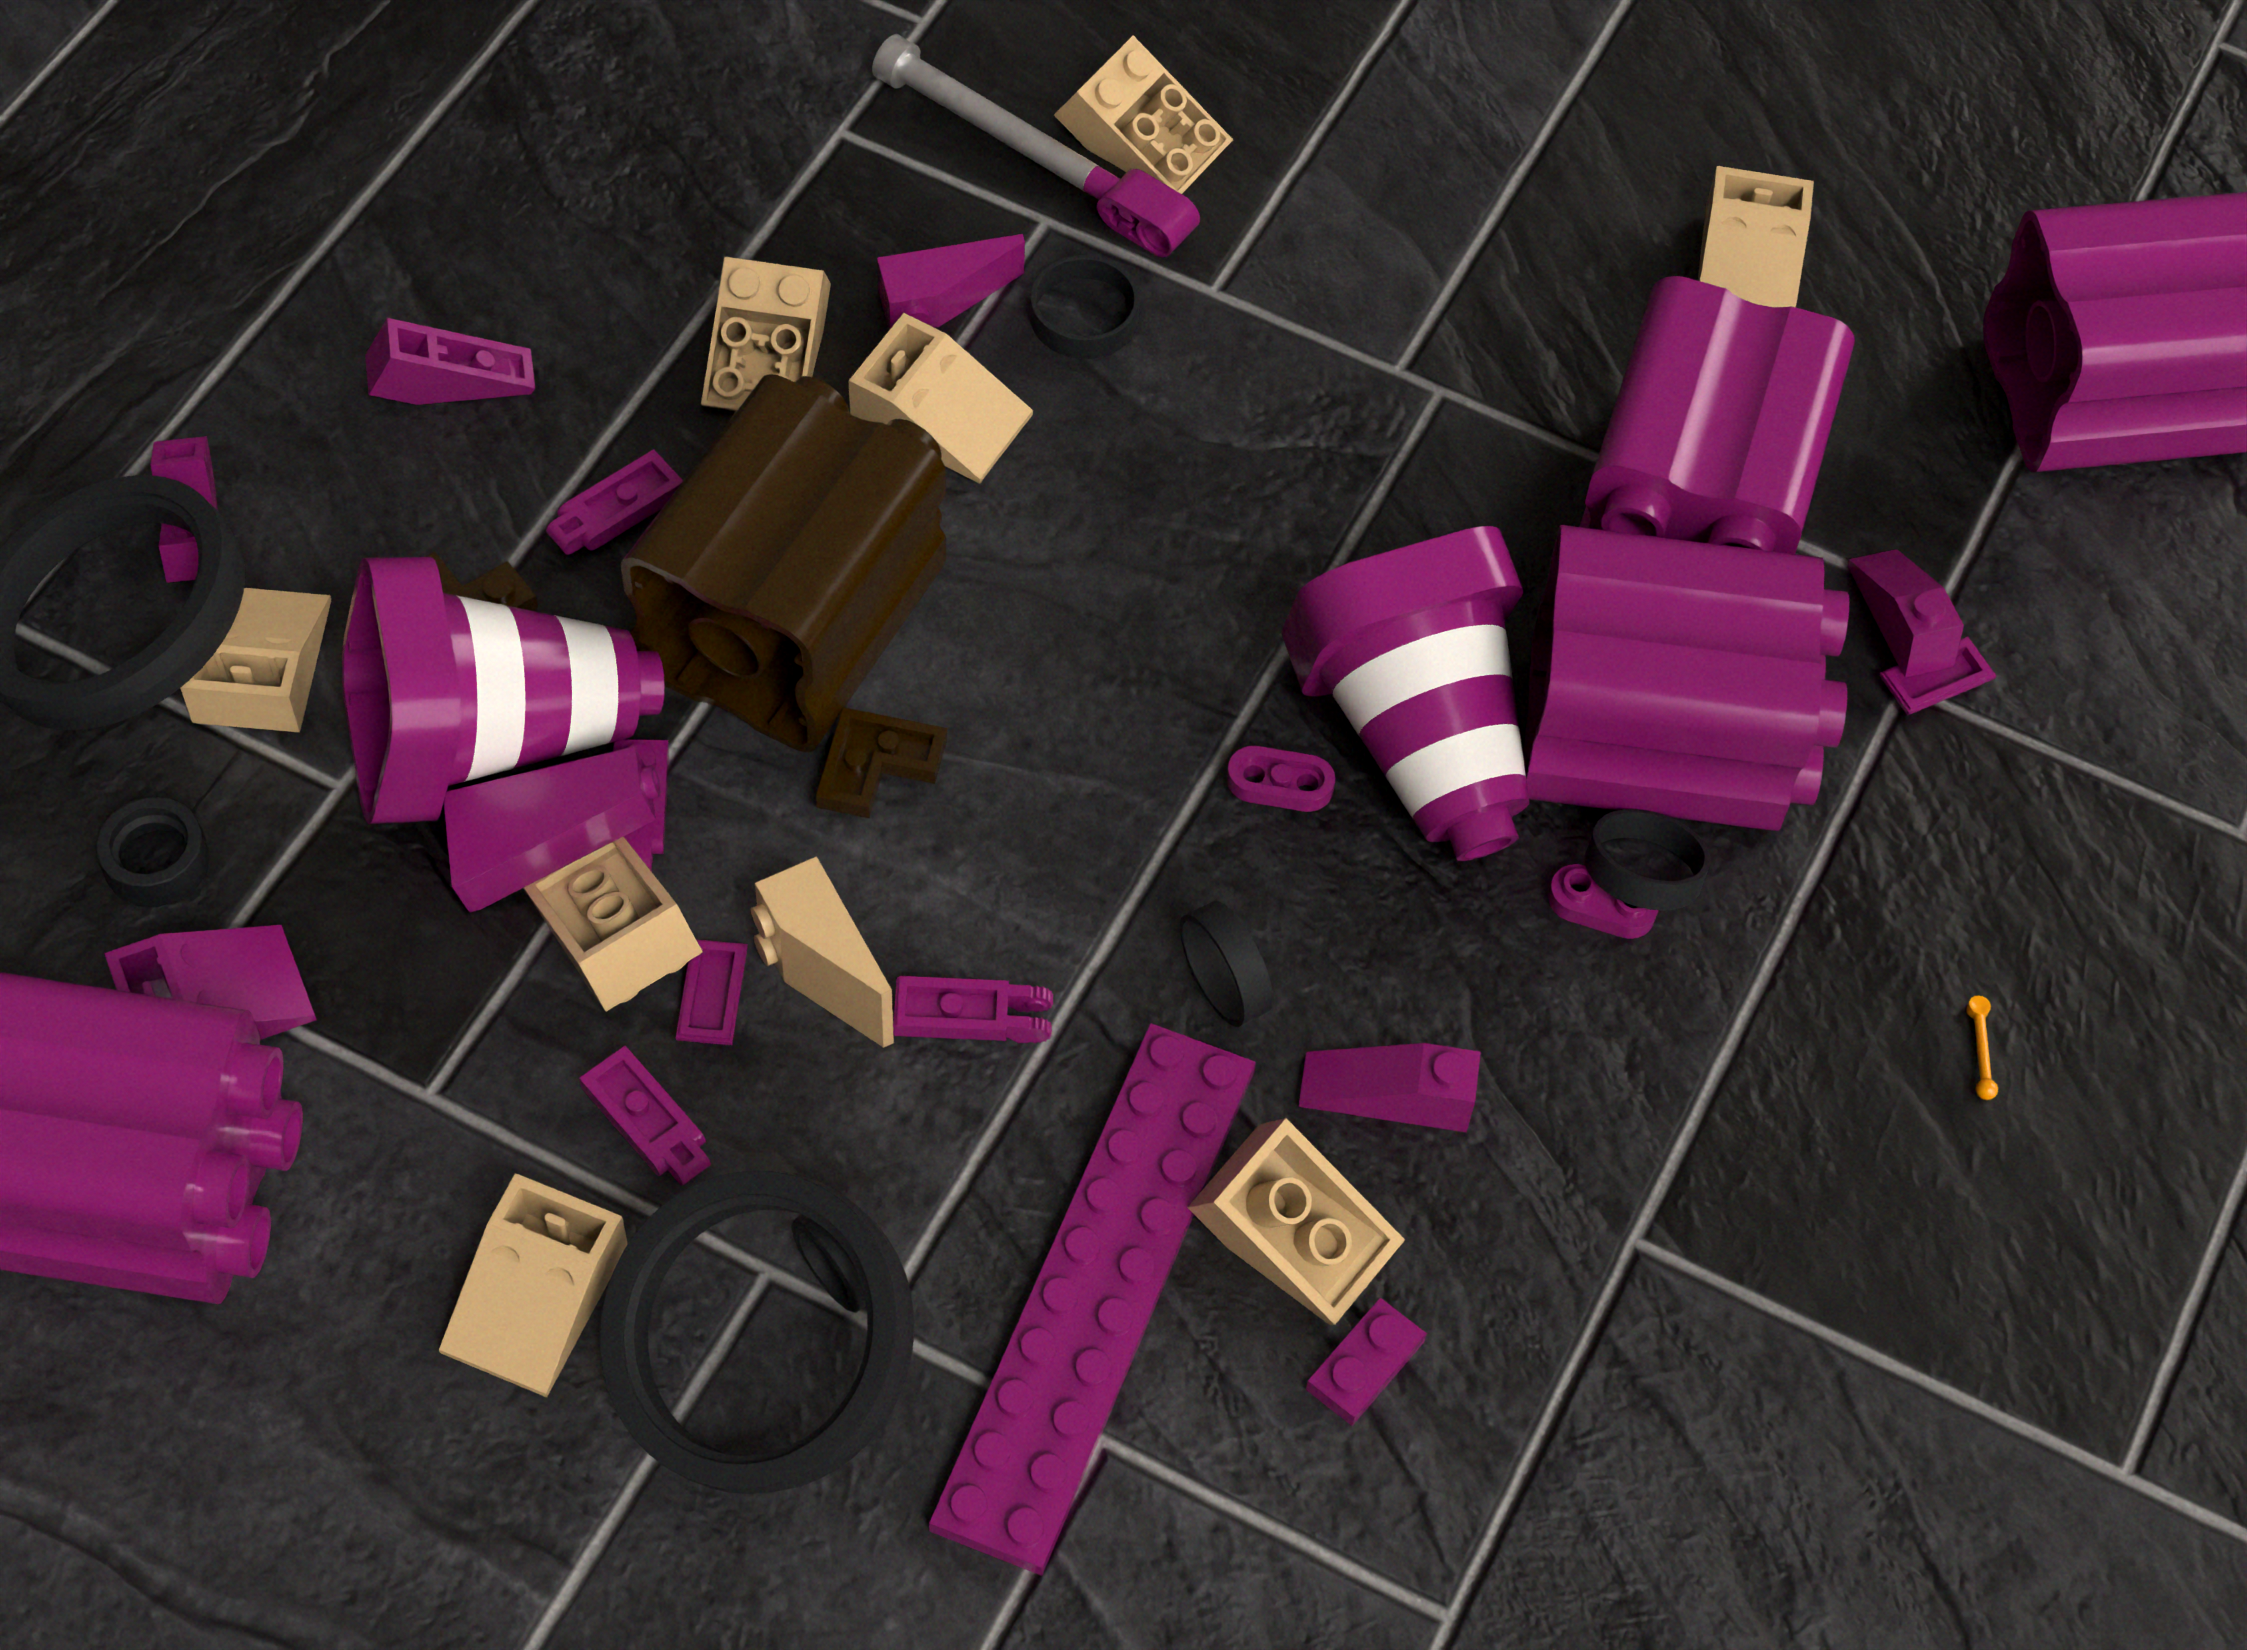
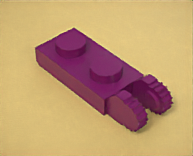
(970, 1009)

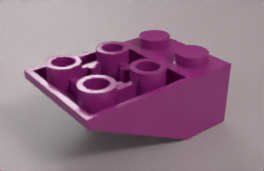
(221, 968)

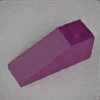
(947, 279)
(442, 366)
(1909, 611)
(1394, 1083)

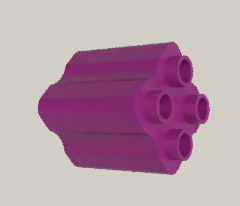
(2125, 332)
(1719, 420)
(1682, 678)
(136, 1138)

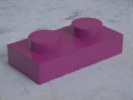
(1366, 1361)

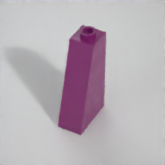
(543, 820)

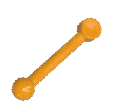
(1978, 1010)

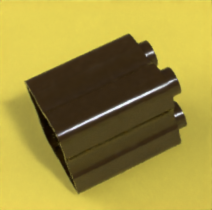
(789, 558)

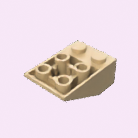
(1143, 119)
(1756, 235)
(763, 325)
(943, 389)
(263, 665)
(533, 1284)

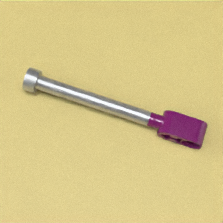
(1131, 206)

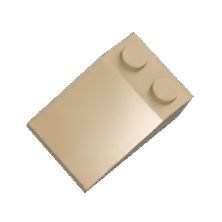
(614, 922)
(820, 949)
(1297, 1220)

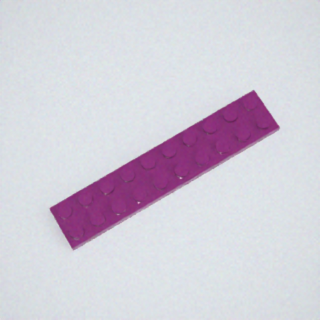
(1092, 1301)

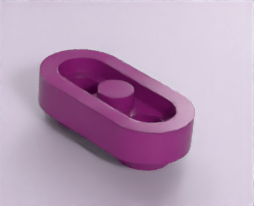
(1280, 777)
(1595, 906)

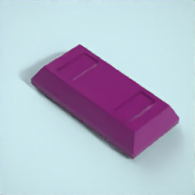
(1933, 687)
(712, 993)

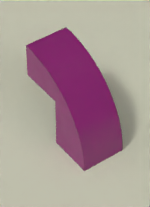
(191, 464)

